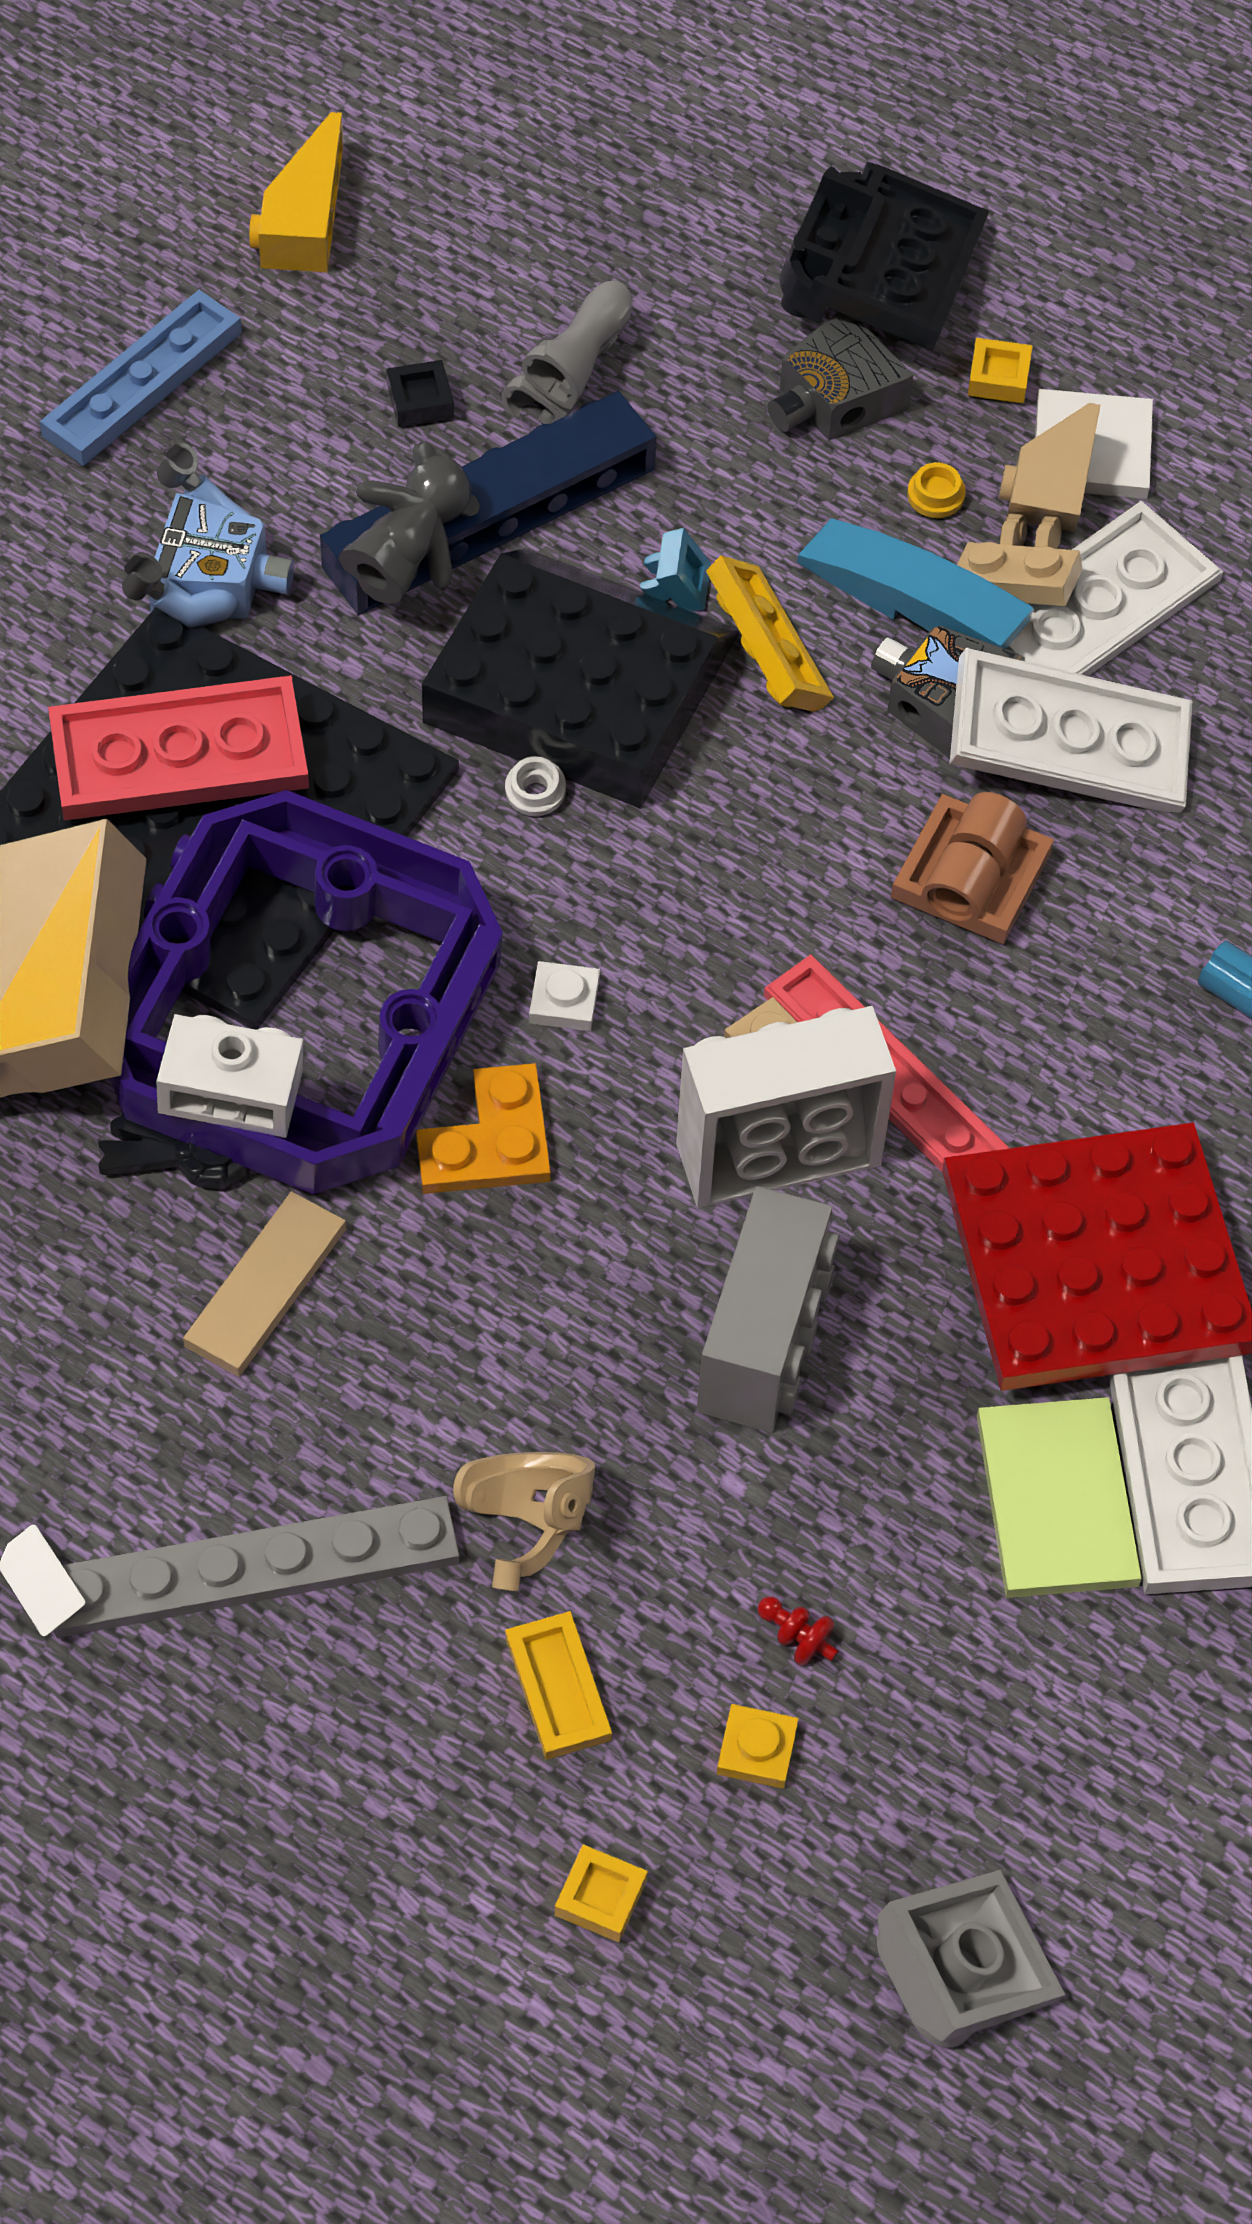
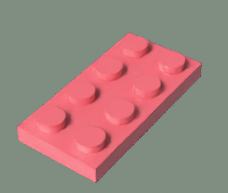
(178, 747)

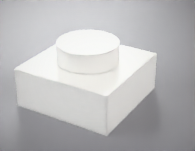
(564, 996)

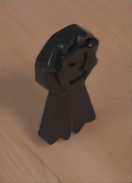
(154, 1150)

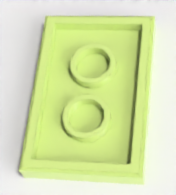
(1058, 1497)

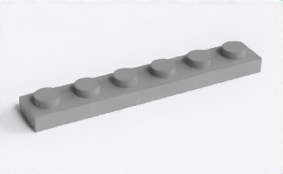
(261, 1565)

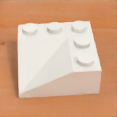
(784, 1105)

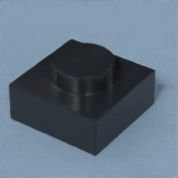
(420, 393)

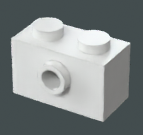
(230, 1074)

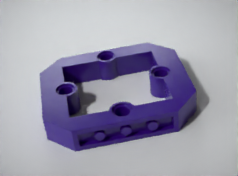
(392, 881)

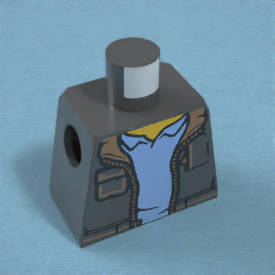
(927, 680)

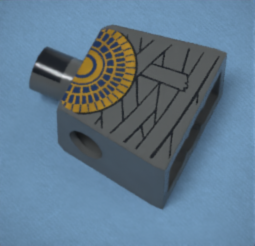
(840, 380)

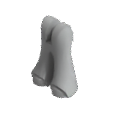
(561, 367)

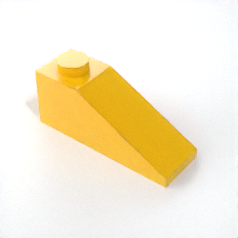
(301, 204)

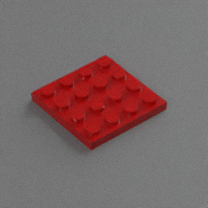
(1098, 1256)

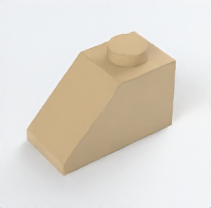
(1053, 471)

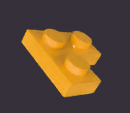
(501, 1149)

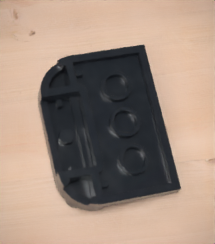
(881, 253)

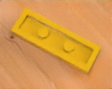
(768, 635)

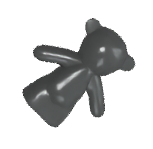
(394, 546)

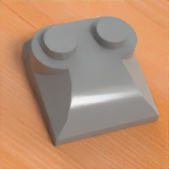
(964, 1958)

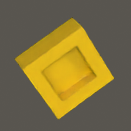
(1000, 370)
(757, 1746)
(600, 1893)

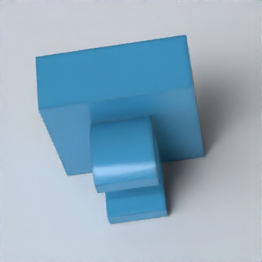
(679, 571)

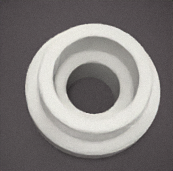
(531, 771)

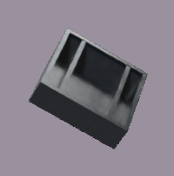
(574, 673)

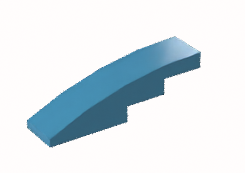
(913, 582)

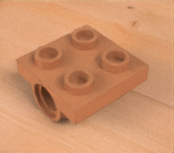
(974, 864)

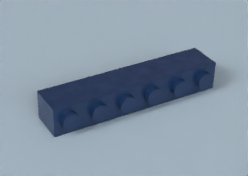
(522, 486)

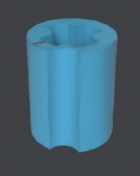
(1229, 977)

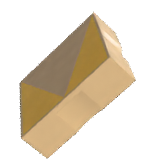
(66, 955)

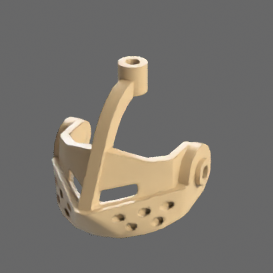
(507, 1488)

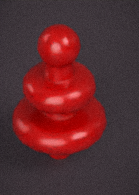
(795, 1627)

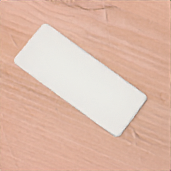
(40, 1580)

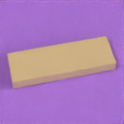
(264, 1284)

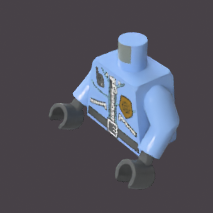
(207, 554)

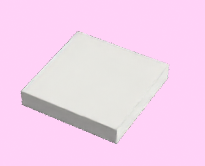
(1121, 439)

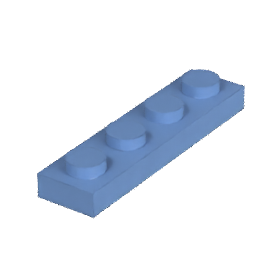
(140, 377)

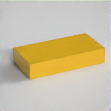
(558, 1685)

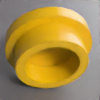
(936, 490)

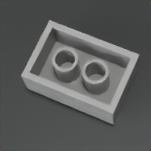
(768, 1310)

